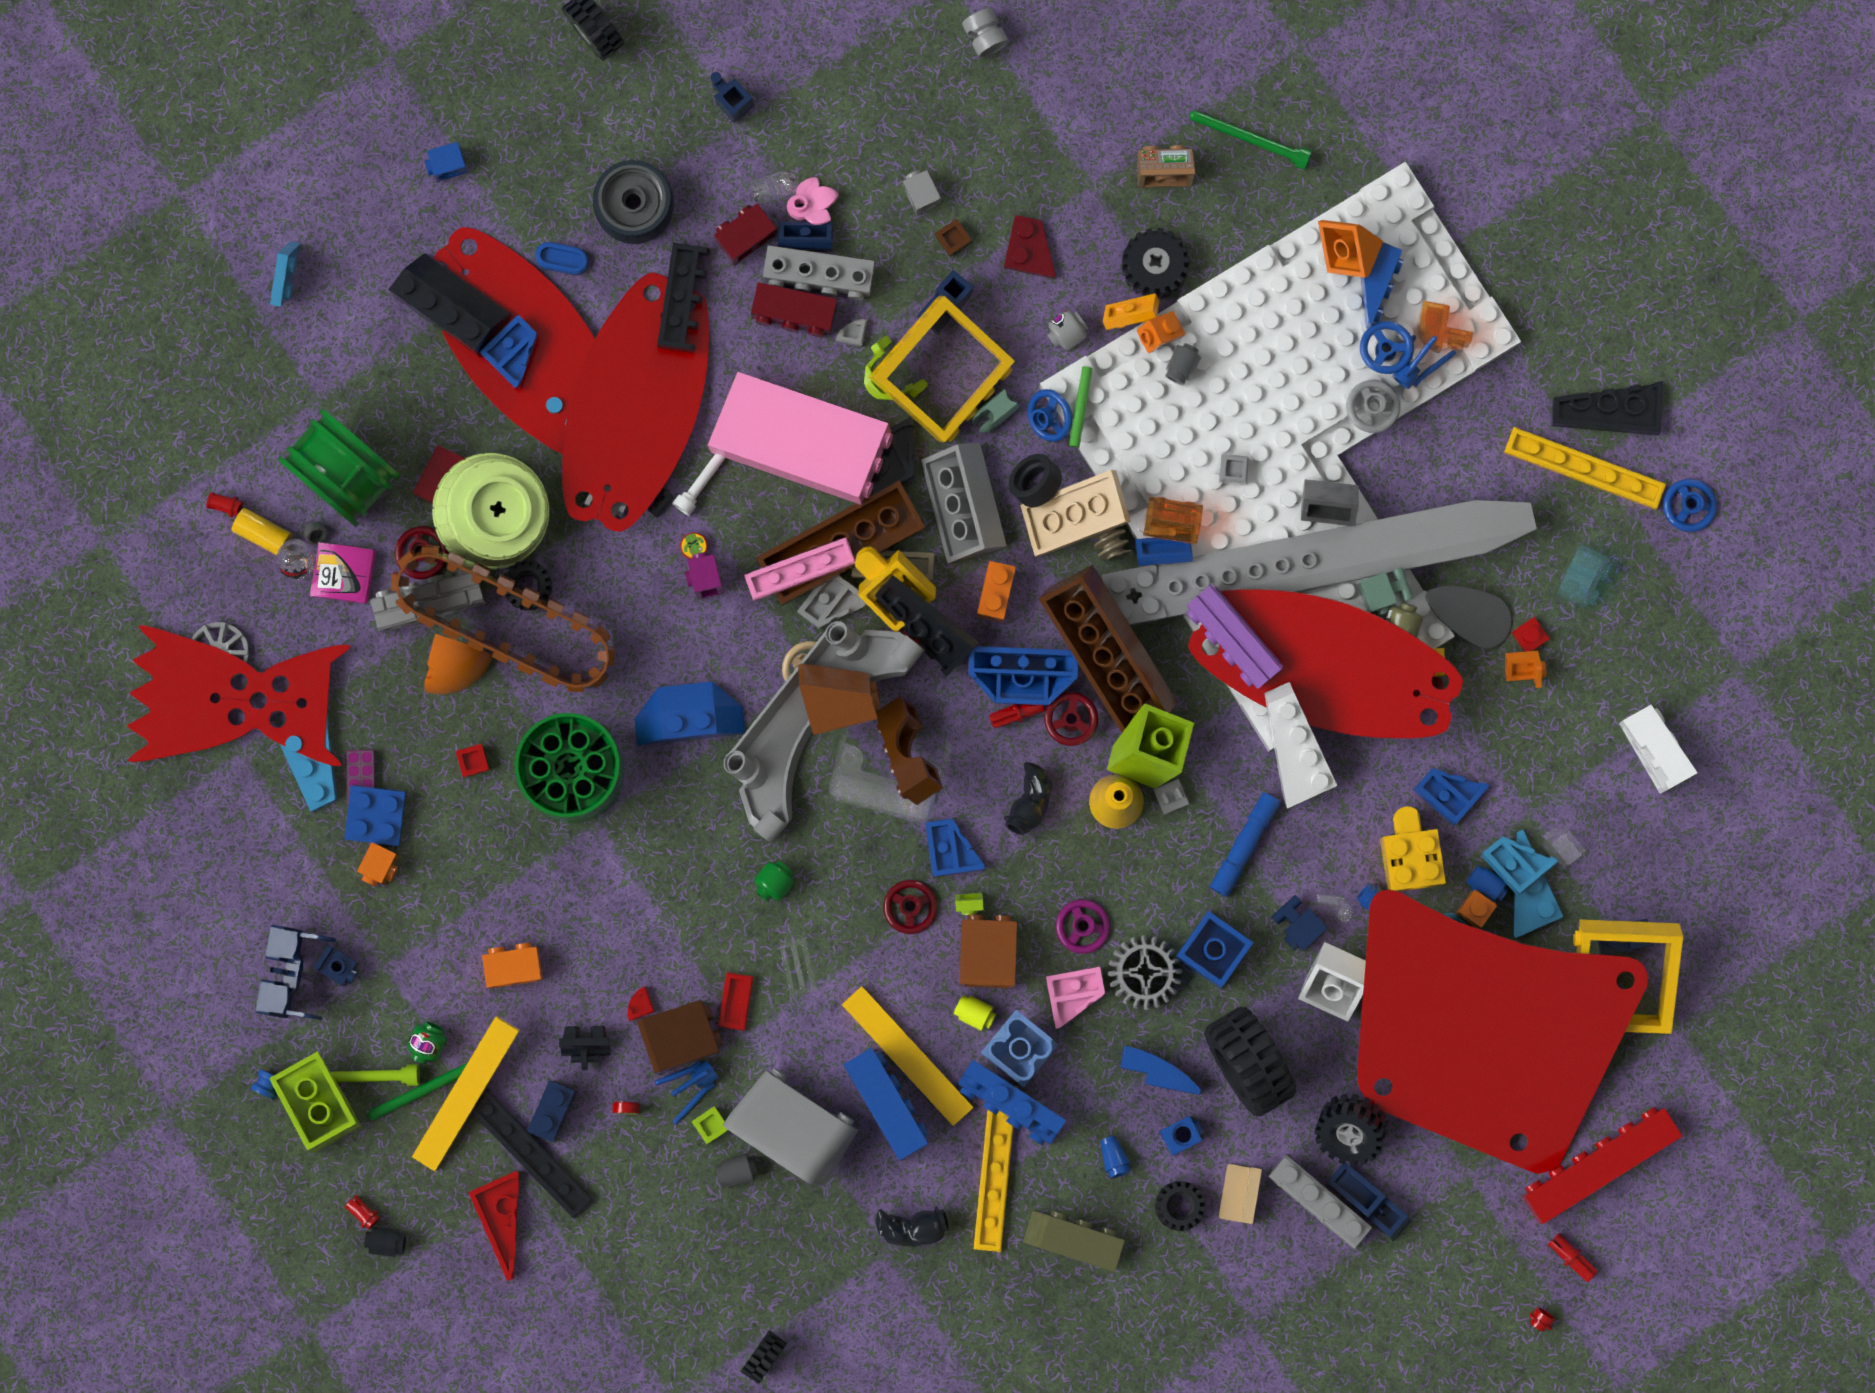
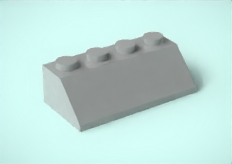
(963, 502)

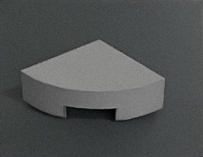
(853, 333)

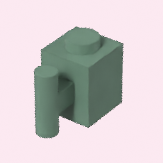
(1379, 592)

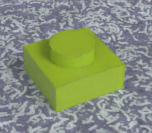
(969, 903)
(710, 1125)

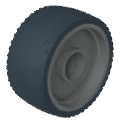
(633, 181)

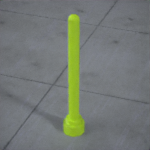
(408, 1075)

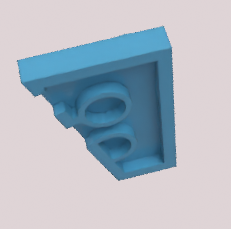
(313, 777)

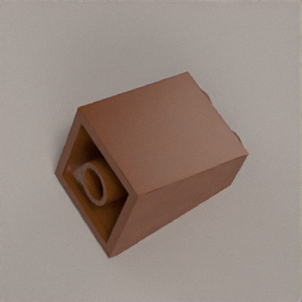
(837, 697)
(988, 952)

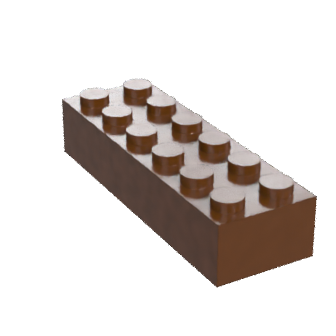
(1106, 646)

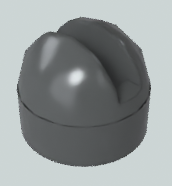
(318, 530)

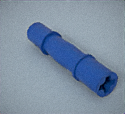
(1245, 844)

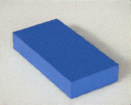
(1162, 551)

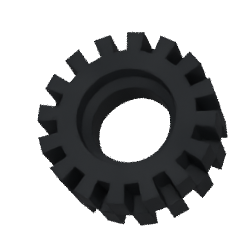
(532, 569)
(1196, 1211)
(764, 1357)

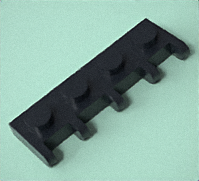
(680, 296)

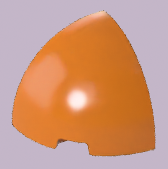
(454, 666)

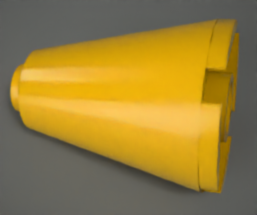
(1110, 811)

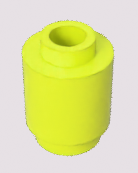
(975, 1012)

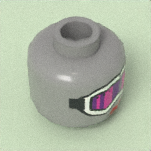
(1067, 330)

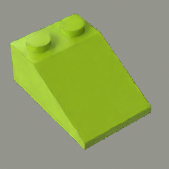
(315, 1102)

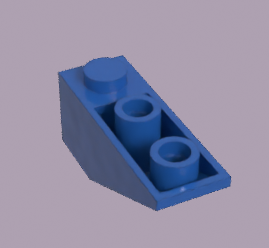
(1378, 284)

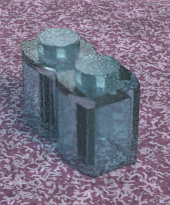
(1583, 576)

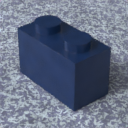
(551, 1111)

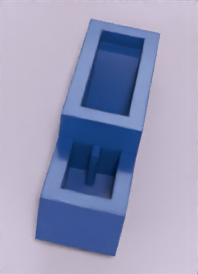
(1158, 1071)

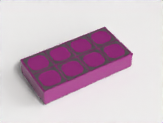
(360, 769)

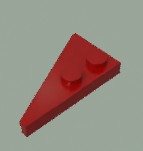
(498, 1212)

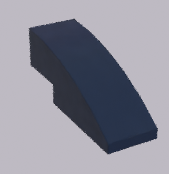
(1369, 1201)

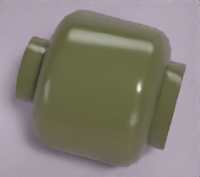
(1405, 618)

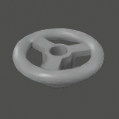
(1393, 407)

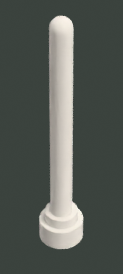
(687, 501)

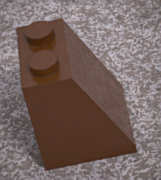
(679, 1036)

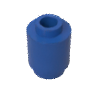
(1487, 884)

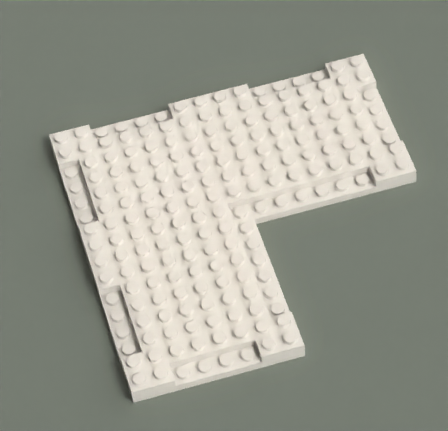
(1276, 384)

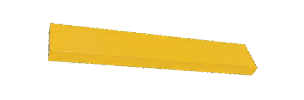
(1584, 468)
(907, 1056)
(466, 1093)
(993, 1183)

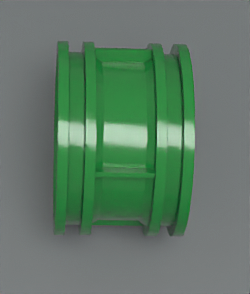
(339, 467)

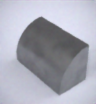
(1330, 502)

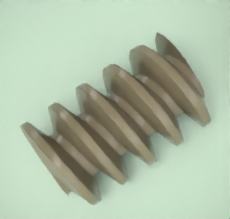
(1111, 544)

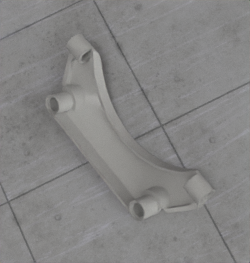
(782, 729)

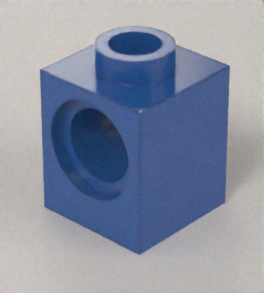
(445, 162)
(1173, 1144)

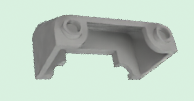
(791, 1128)

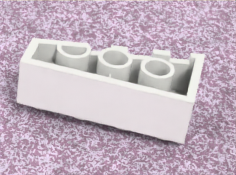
(1298, 754)

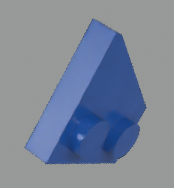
(511, 350)
(1449, 793)
(950, 849)

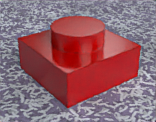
(1530, 635)
(472, 760)

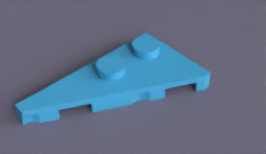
(1536, 904)

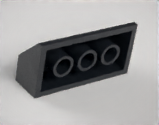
(449, 303)

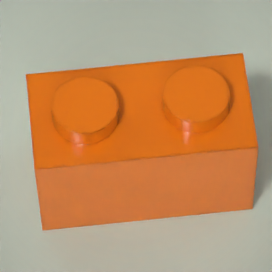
(996, 592)
(512, 966)

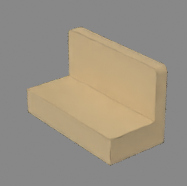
(1240, 1193)

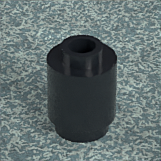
(385, 1241)

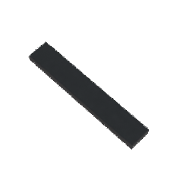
(531, 1154)

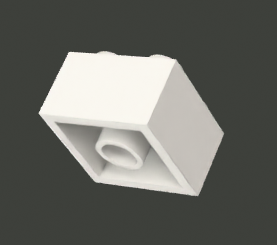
(1334, 982)

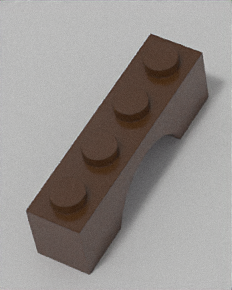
(899, 726)

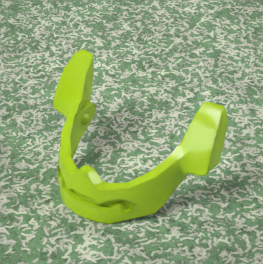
(879, 349)

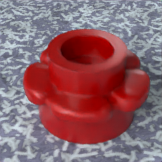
(1541, 1319)

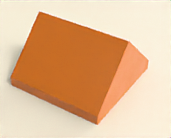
(1348, 248)

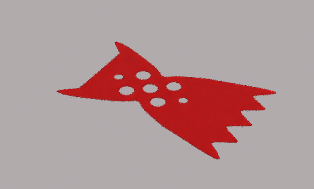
(191, 671)

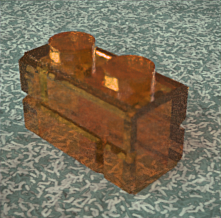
(1173, 520)

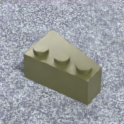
(1074, 1240)

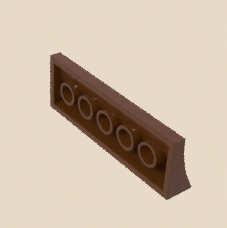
(878, 523)

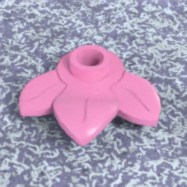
(815, 201)

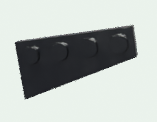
(935, 631)

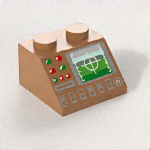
(1165, 167)

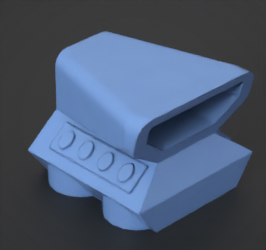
(1019, 1048)

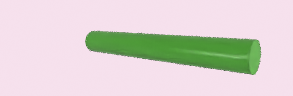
(1080, 407)

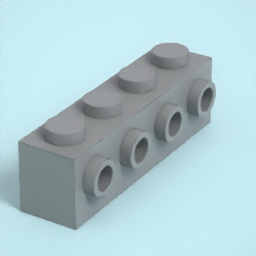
(819, 272)

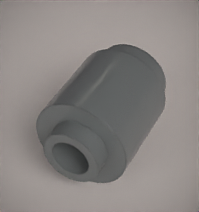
(1183, 364)
(736, 1171)

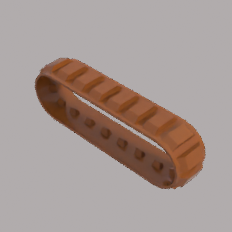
(478, 641)

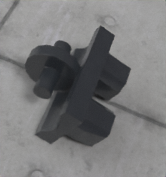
(584, 1049)

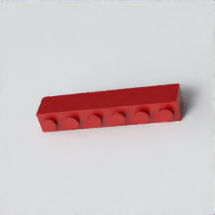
(1601, 1165)

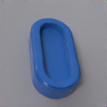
(561, 258)

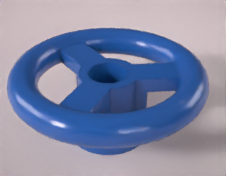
(1381, 356)
(1047, 416)
(1700, 505)

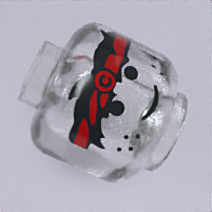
(295, 559)

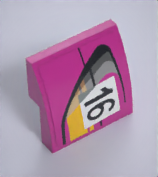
(342, 573)

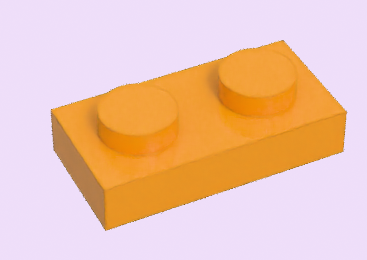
(1130, 311)

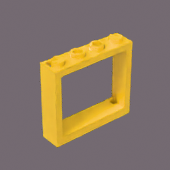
(908, 342)
(1642, 932)

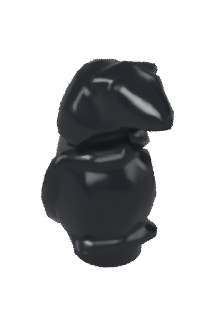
(1031, 807)
(921, 1229)

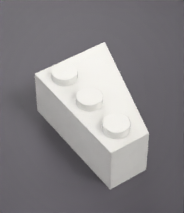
(1657, 748)

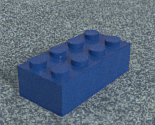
(886, 1104)

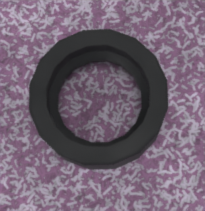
(1025, 471)

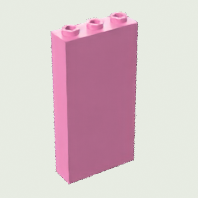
(800, 438)

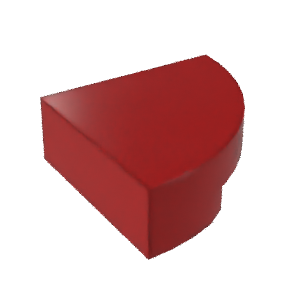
(640, 1005)

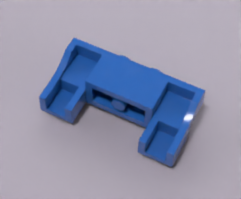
(1012, 1102)

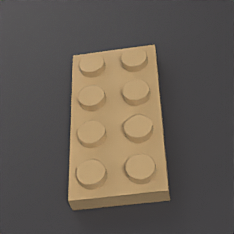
(1076, 513)

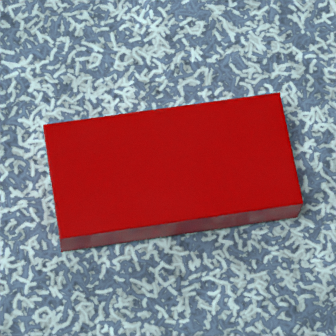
(735, 1001)

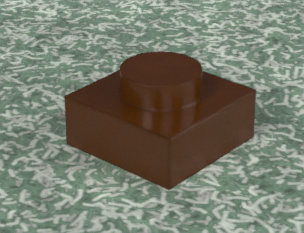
(953, 238)

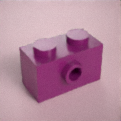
(704, 576)

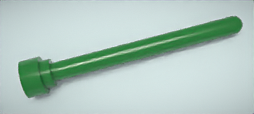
(1298, 156)
(416, 1093)

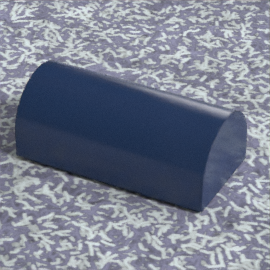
(805, 236)

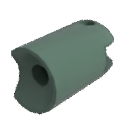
(997, 409)

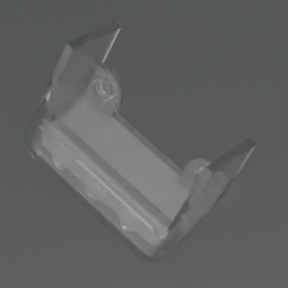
(877, 792)

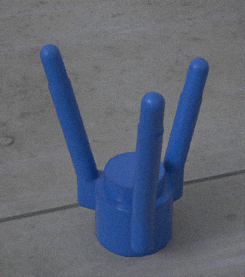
(1409, 374)
(702, 1076)

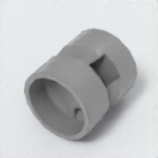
(984, 30)

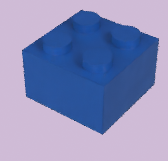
(1214, 950)

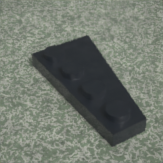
(1612, 410)

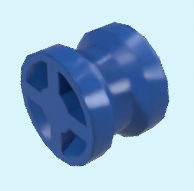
(264, 1086)

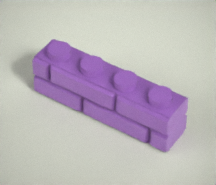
(1234, 635)

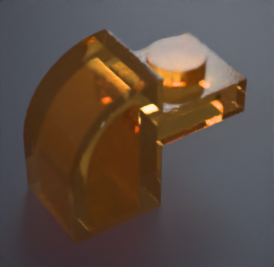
(1433, 322)

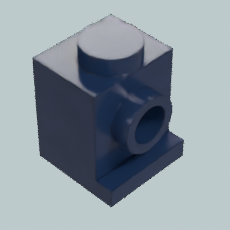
(329, 957)

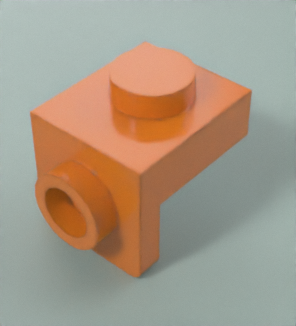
(1160, 331)
(1525, 667)

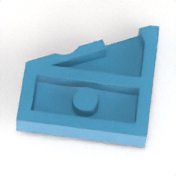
(284, 271)
(1517, 864)

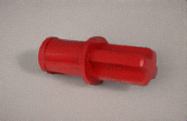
(1013, 713)
(1573, 1258)

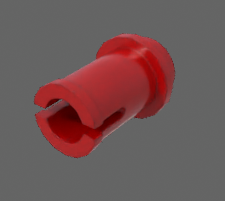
(224, 504)
(362, 1212)

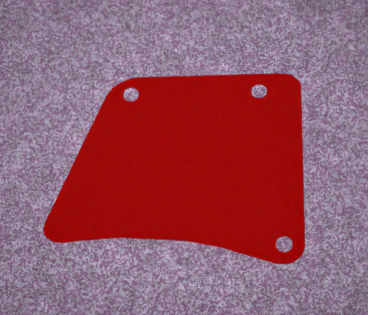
(1486, 1030)

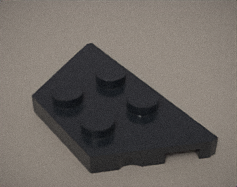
(897, 459)

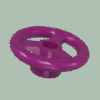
(1075, 906)

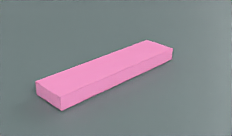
(800, 569)

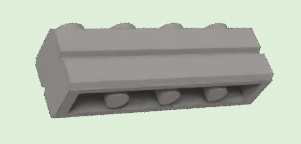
(443, 594)
(1319, 1202)

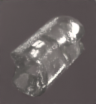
(773, 186)

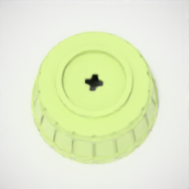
(469, 525)

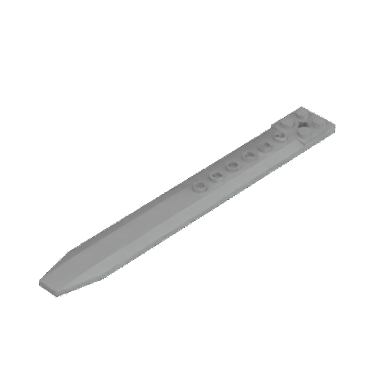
(1325, 556)

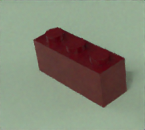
(793, 309)

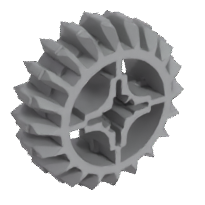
(1121, 973)

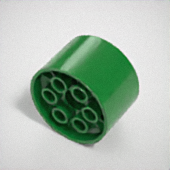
(598, 799)

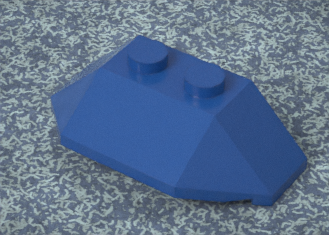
(1022, 673)
(688, 714)

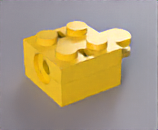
(878, 570)
(1413, 852)

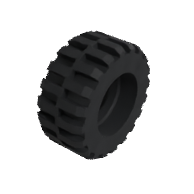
(1250, 1061)

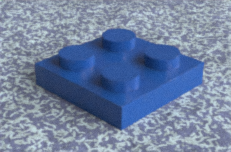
(375, 815)

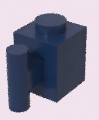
(731, 97)
(1303, 927)

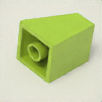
(1151, 747)

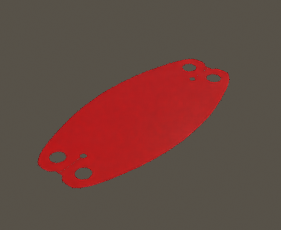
(560, 343)
(632, 408)
(1342, 663)

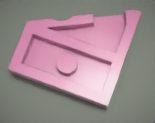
(1073, 993)

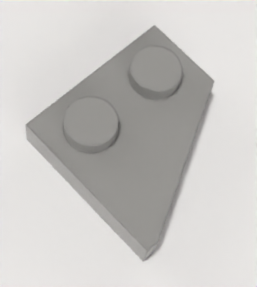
(831, 602)

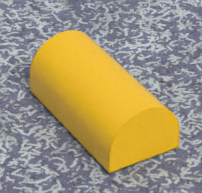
(260, 531)

